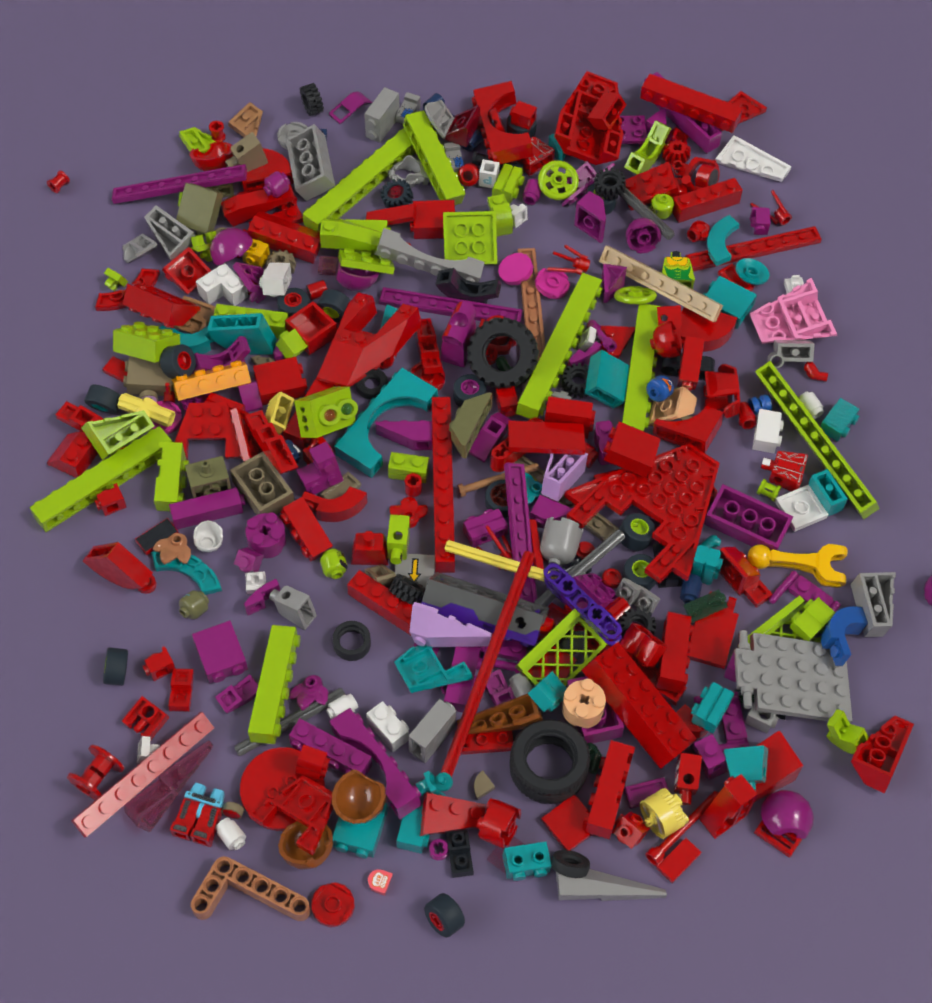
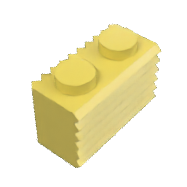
(279, 411)

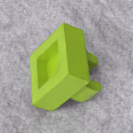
(114, 279)

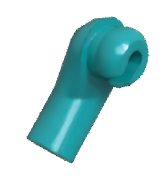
(711, 541)

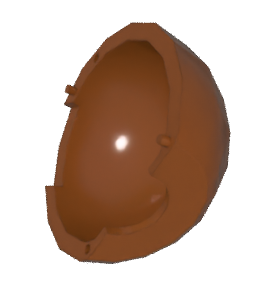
(358, 798)
(297, 857)

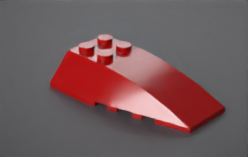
(576, 132)

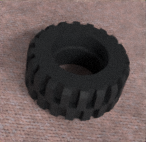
(491, 330)

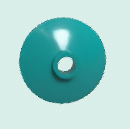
(752, 271)

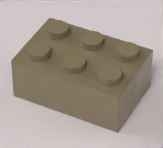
(261, 485)

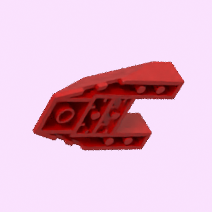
(358, 351)

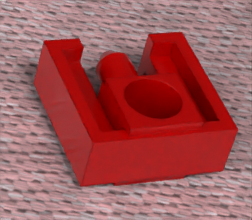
(140, 710)

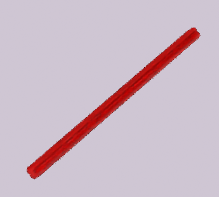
(488, 663)

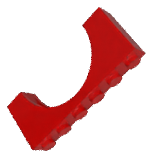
(502, 146)

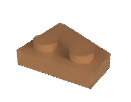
(247, 120)

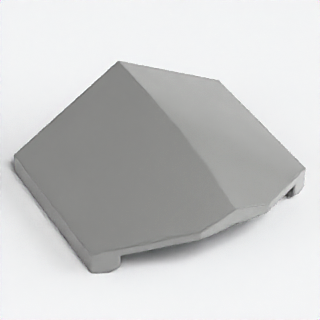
(439, 116)
(138, 248)

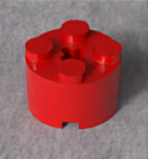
(498, 823)

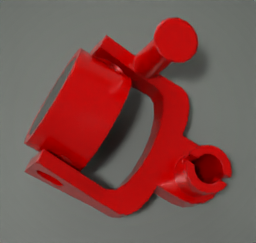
(706, 175)

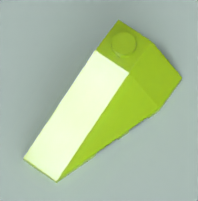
(346, 234)

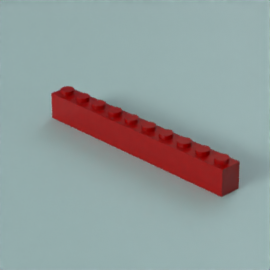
(442, 484)

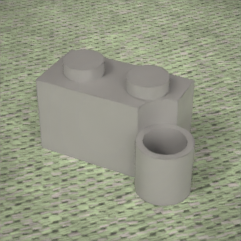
(792, 351)

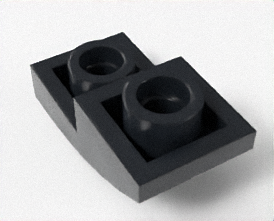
(459, 853)

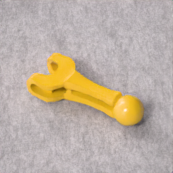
(812, 563)

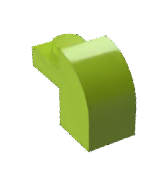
(504, 219)
(844, 734)

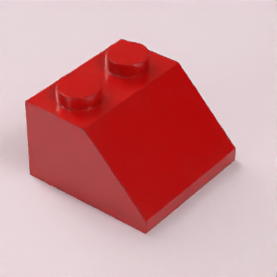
(73, 454)
(737, 569)

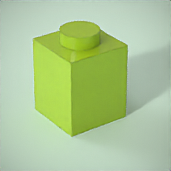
(291, 344)

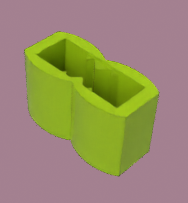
(812, 619)

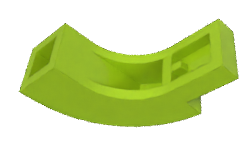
(650, 150)

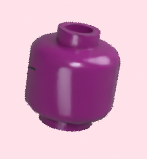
(276, 184)

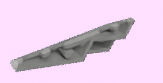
(604, 886)

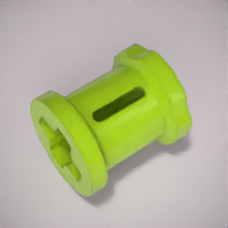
(764, 484)

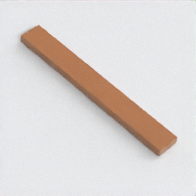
(532, 303)

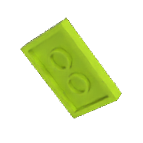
(365, 261)

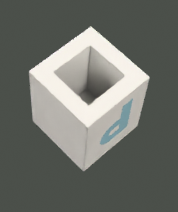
(488, 173)

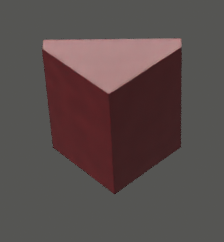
(463, 126)

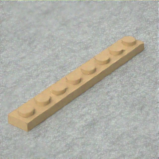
(663, 284)

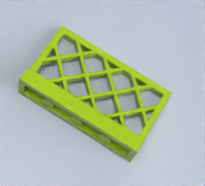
(781, 618)
(553, 638)

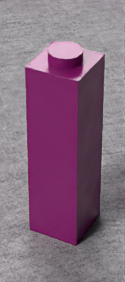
(206, 508)

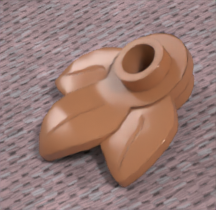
(171, 550)

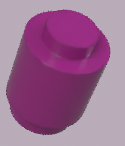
(531, 192)

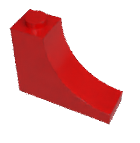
(696, 430)

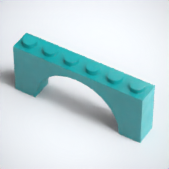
(402, 390)

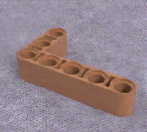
(249, 887)

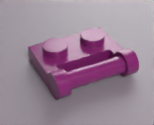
(510, 650)

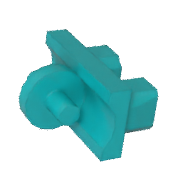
(435, 784)

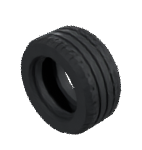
(554, 733)

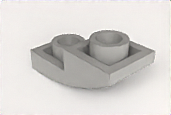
(637, 595)

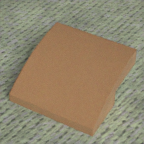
(200, 319)

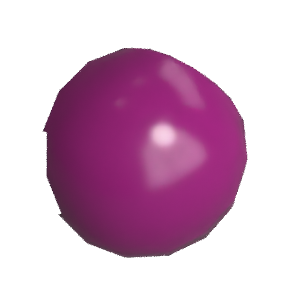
(229, 244)
(356, 279)
(787, 813)

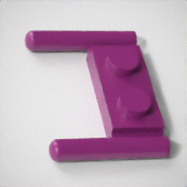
(801, 586)
(733, 725)

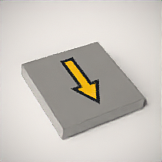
(417, 567)

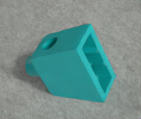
(749, 762)

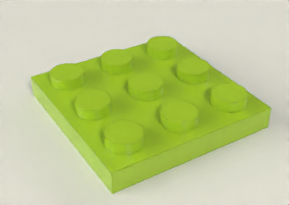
(470, 236)

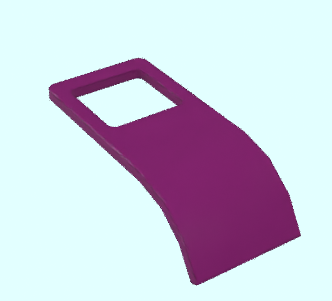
(351, 103)

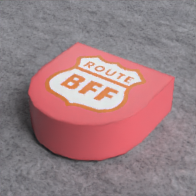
(379, 881)

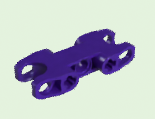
(571, 594)

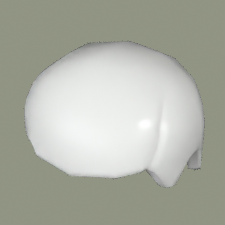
(208, 536)

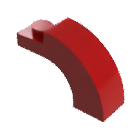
(339, 508)

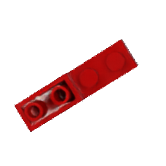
(76, 416)

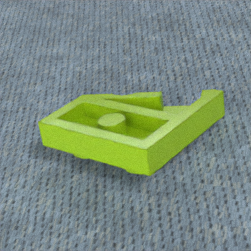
(194, 139)

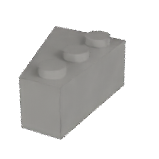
(169, 232)
(875, 595)

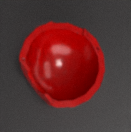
(213, 158)

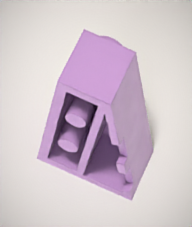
(562, 473)

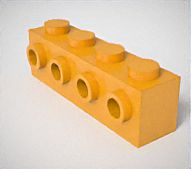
(212, 380)

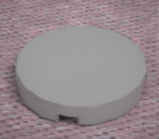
(289, 130)

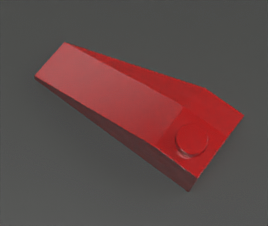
(880, 754)

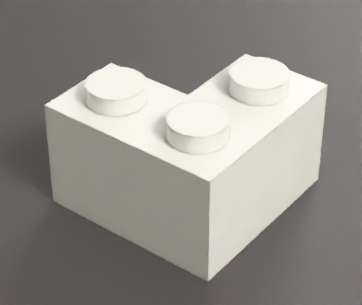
(220, 283)

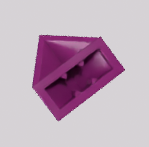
(612, 280)

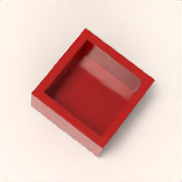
(313, 326)

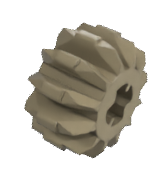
(282, 257)

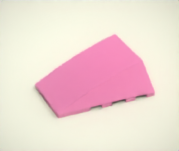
(793, 317)

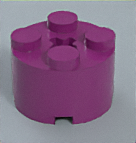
(266, 534)

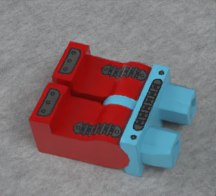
(199, 815)

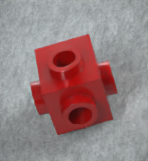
(630, 829)

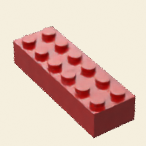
(639, 705)

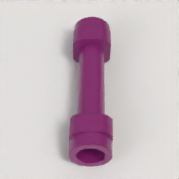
(608, 343)

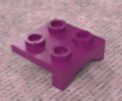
(633, 130)

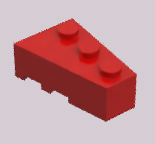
(305, 529)
(729, 806)

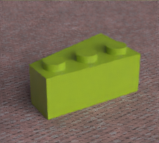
(116, 432)
(171, 475)

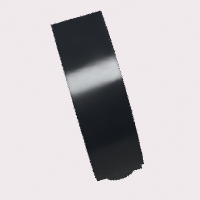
(457, 287)

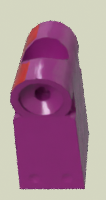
(458, 333)

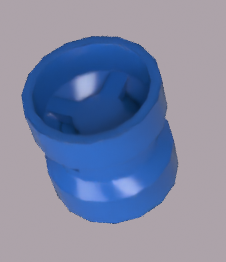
(762, 402)

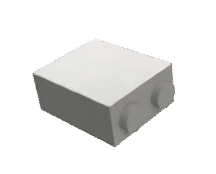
(381, 115)
(432, 730)

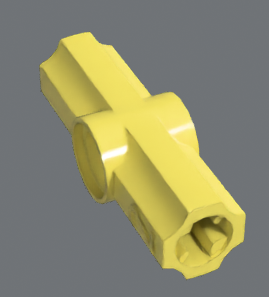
(155, 412)

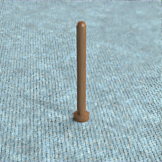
(486, 482)

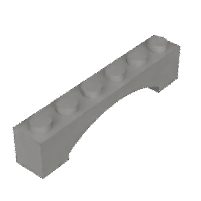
(393, 247)

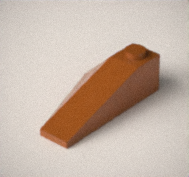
(507, 716)

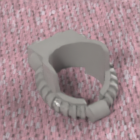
(411, 164)

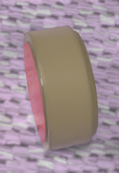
(232, 810)

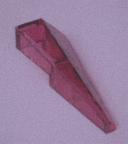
(154, 801)

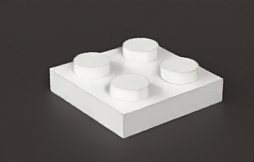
(803, 506)

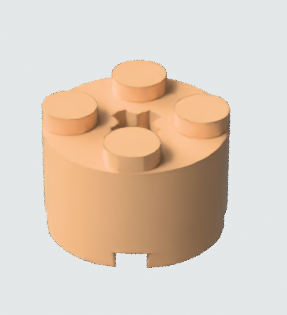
(583, 703)

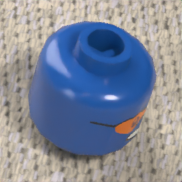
(660, 388)

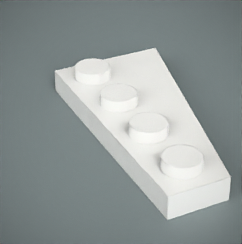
(748, 158)

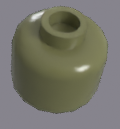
(193, 604)

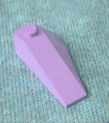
(439, 631)

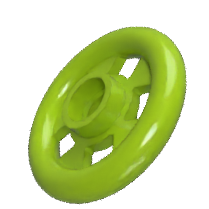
(553, 193)
(635, 295)

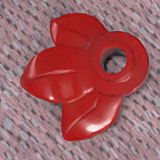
(410, 508)

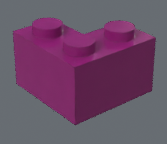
(322, 472)

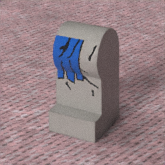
(410, 105)
(453, 153)

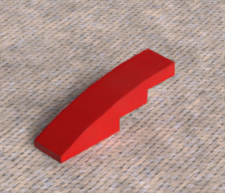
(428, 347)
(270, 442)

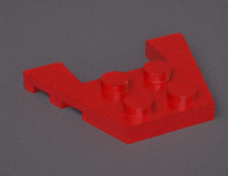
(209, 422)
(305, 803)

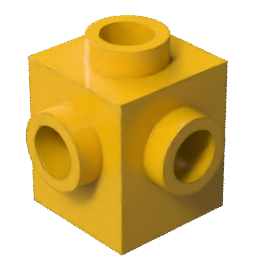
(257, 253)

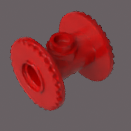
(95, 772)

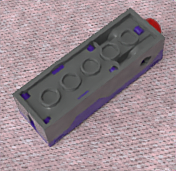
(483, 608)

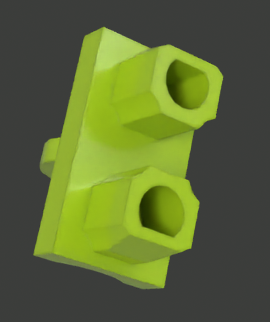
(199, 245)

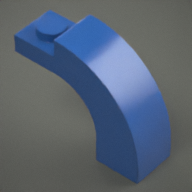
(845, 621)

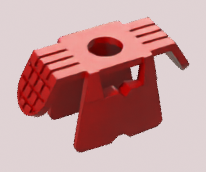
(719, 386)

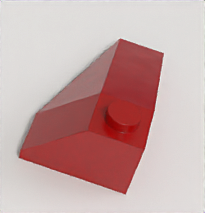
(246, 204)

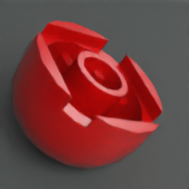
(666, 341)

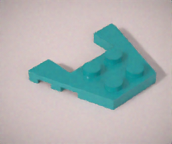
(424, 671)

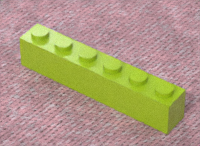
(433, 157)
(273, 685)

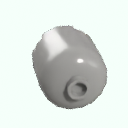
(560, 540)

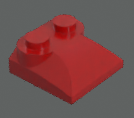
(186, 270)

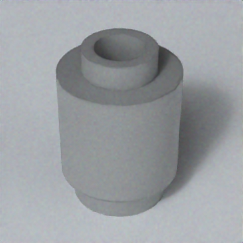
(520, 684)

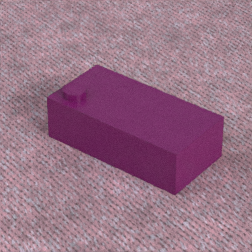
(747, 519)

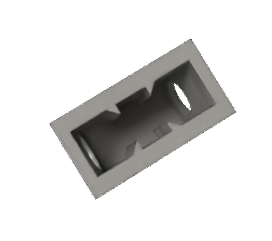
(294, 606)

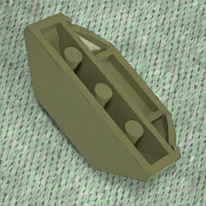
(469, 422)

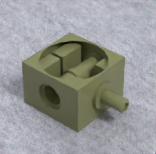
(208, 477)

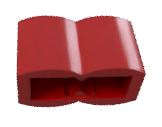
(643, 645)
(312, 763)

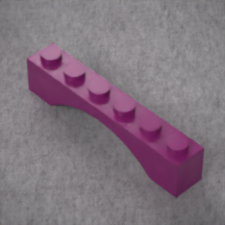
(399, 793)

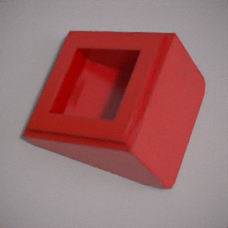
(677, 134)

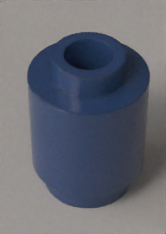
(691, 589)

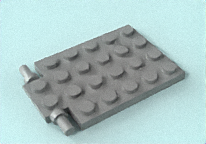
(790, 677)

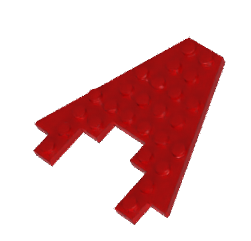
(672, 494)

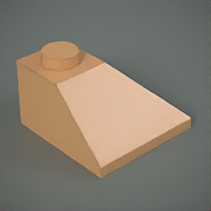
(678, 405)

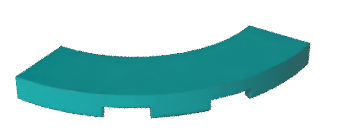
(716, 240)
(195, 569)

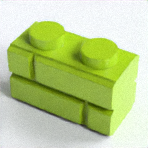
(508, 182)
(403, 464)

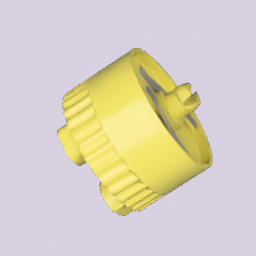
(663, 813)

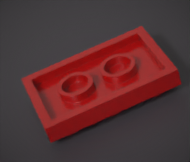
(652, 182)

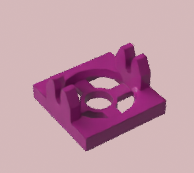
(246, 274)

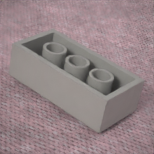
(310, 162)

